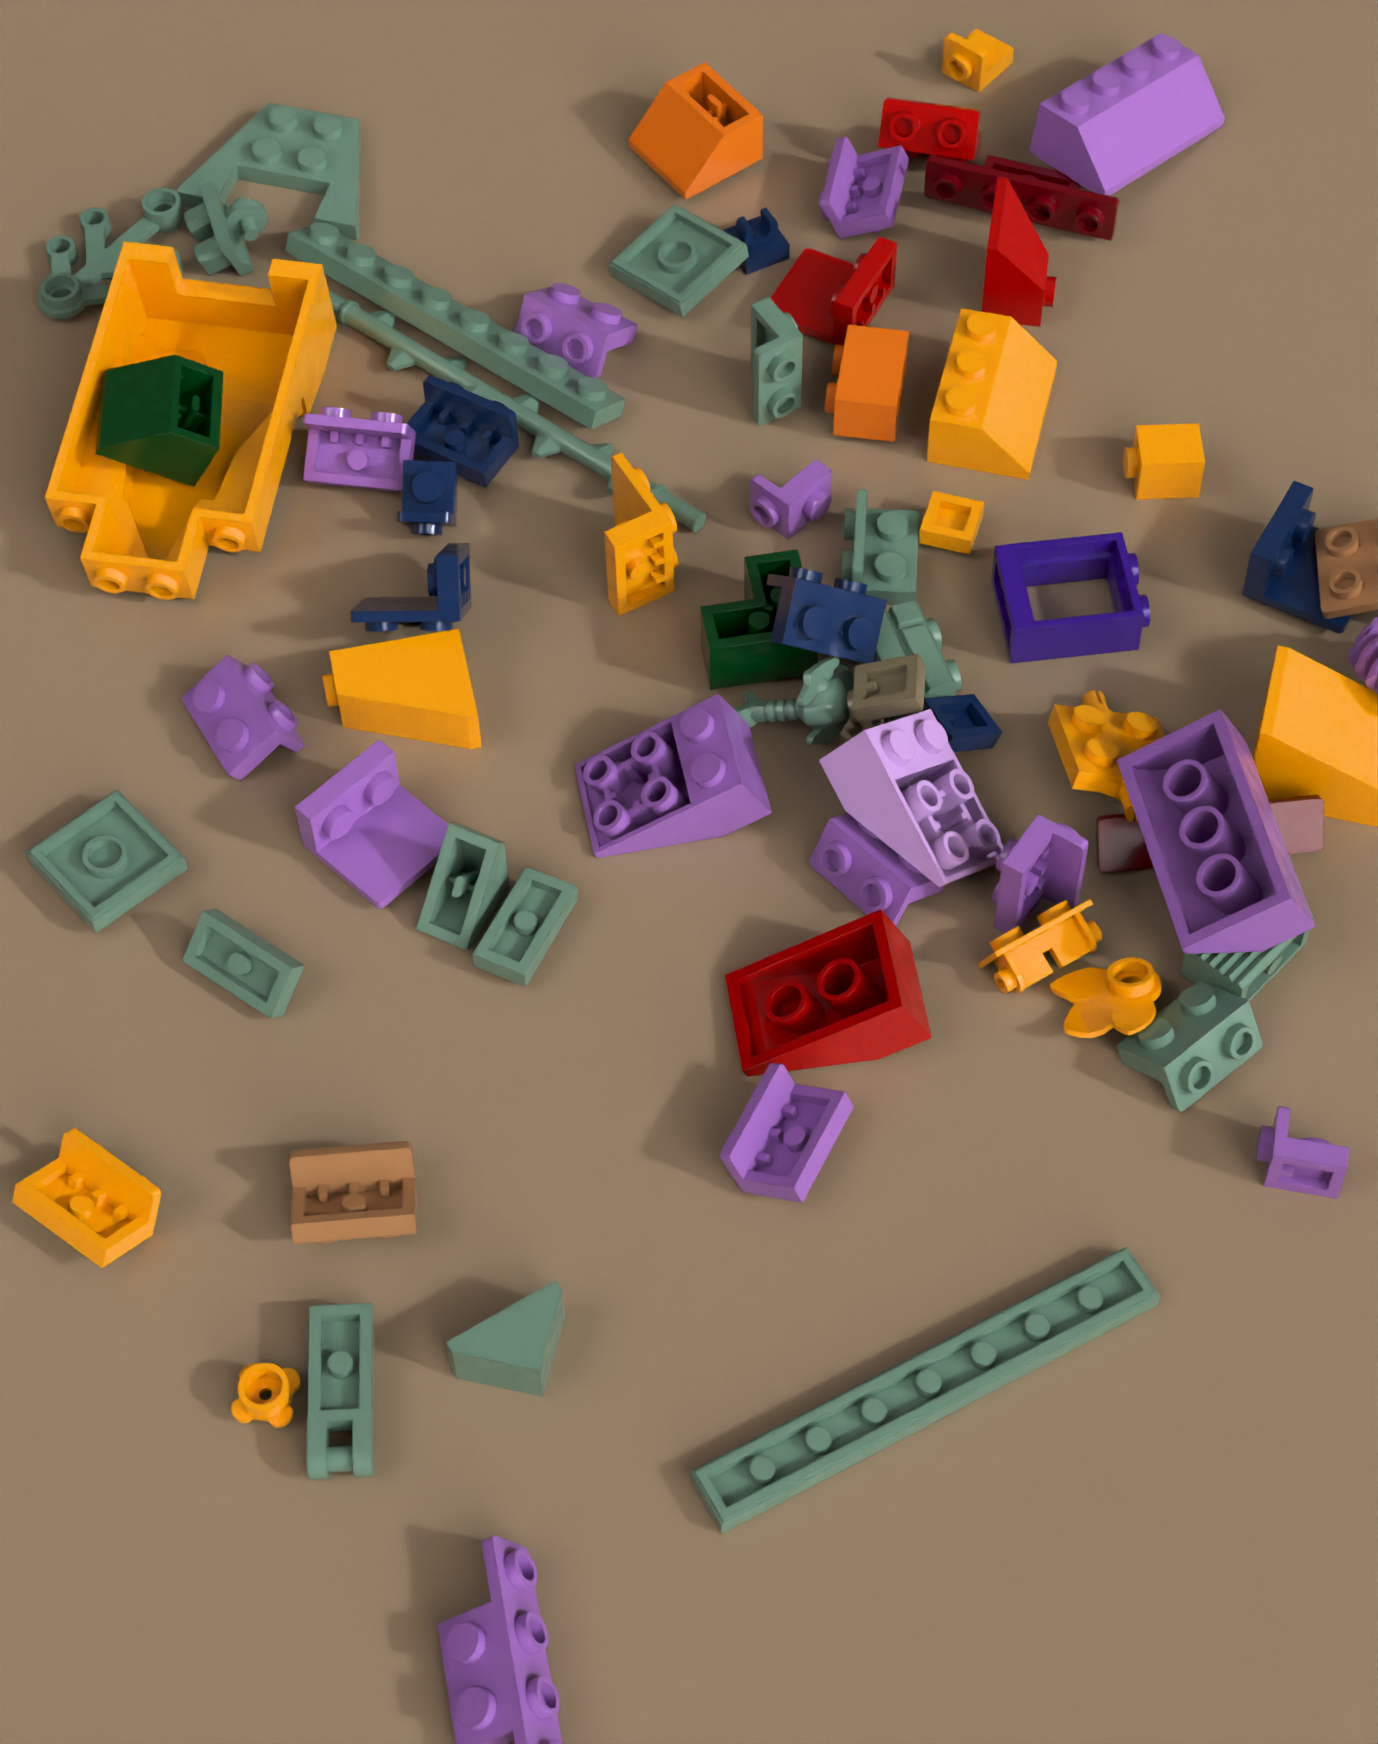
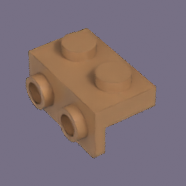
(353, 1192)

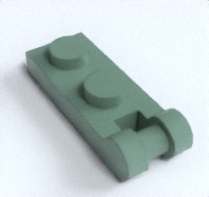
(341, 1389)

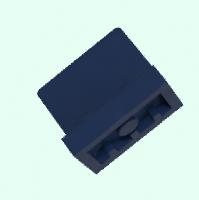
(1284, 562)
(446, 578)

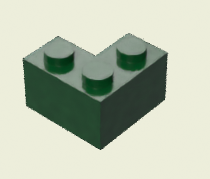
(739, 632)

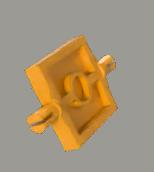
(1092, 741)

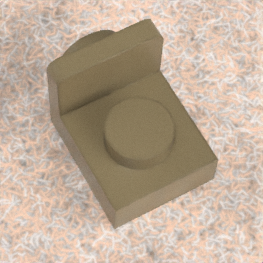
(887, 690)

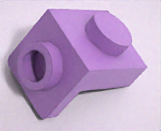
(795, 503)

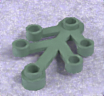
(67, 294)

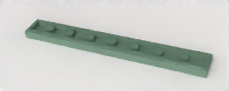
(922, 1389)

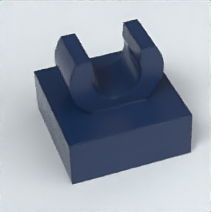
(763, 239)

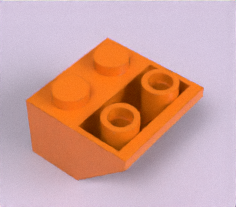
(698, 132)

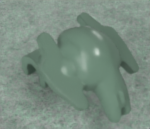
(819, 703)

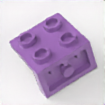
(371, 827)

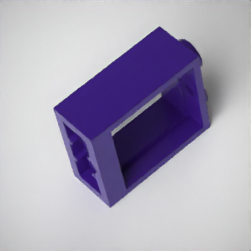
(1065, 561)

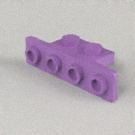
(499, 1658)

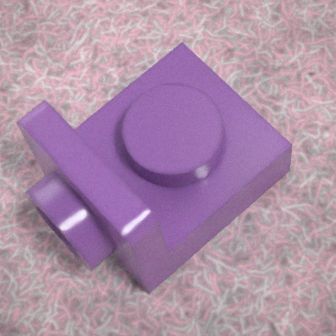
(1300, 1164)

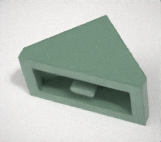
(464, 886)
(514, 1345)

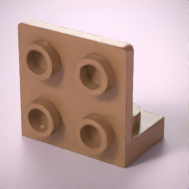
(1348, 568)

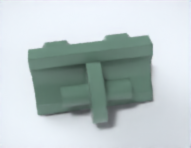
(225, 230)

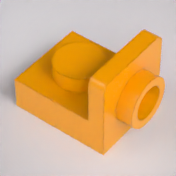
(975, 59)

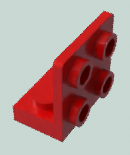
(831, 293)

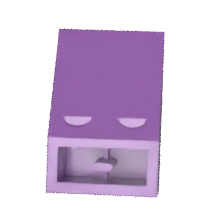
(674, 782)

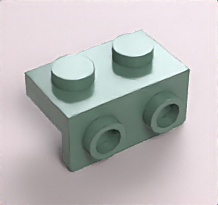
(775, 362)
(1194, 1042)

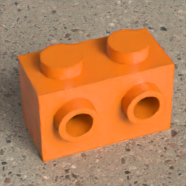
(869, 382)

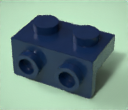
(464, 430)
(827, 618)

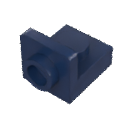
(429, 496)
(964, 721)

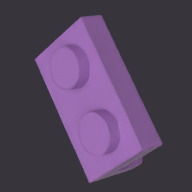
(862, 189)
(573, 327)
(357, 450)
(241, 715)
(1042, 864)
(868, 869)
(784, 1136)

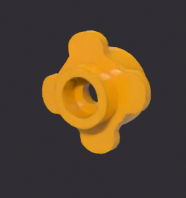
(265, 1377)

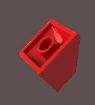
(1015, 262)

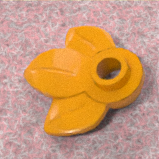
(1109, 998)

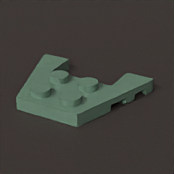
(293, 152)

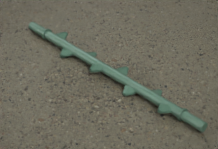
(548, 436)

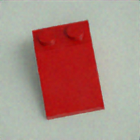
(829, 999)

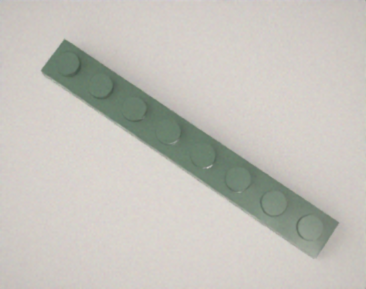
(456, 325)

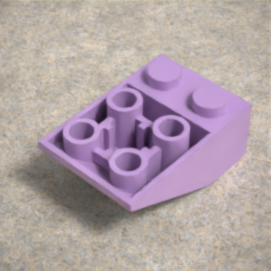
(915, 797)

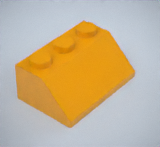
(991, 397)

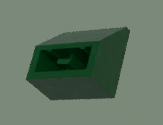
(161, 416)

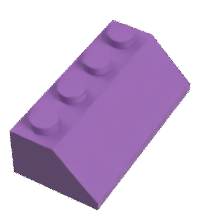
(1127, 116)
(1215, 840)

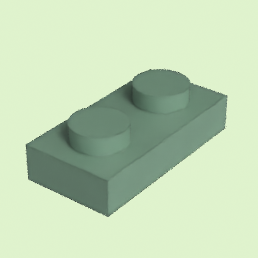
(525, 926)
(243, 963)

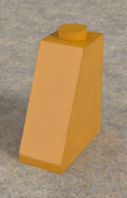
(407, 689)

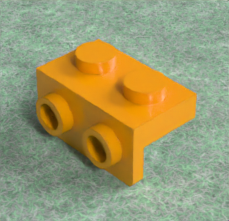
(91, 1200)

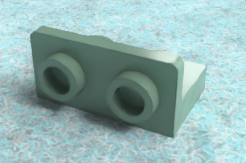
(883, 550)

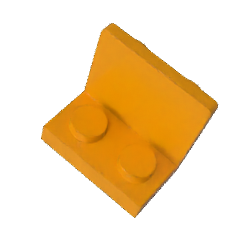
(641, 544)

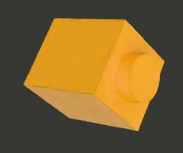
(1165, 461)

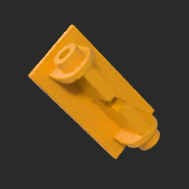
(1021, 956)

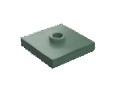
(678, 260)
(106, 861)

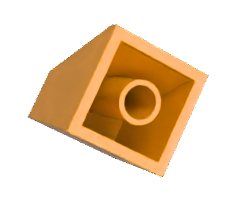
(1319, 738)

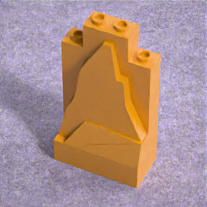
(273, 354)

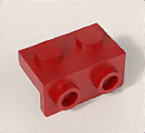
(930, 129)

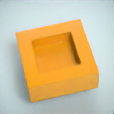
(951, 522)

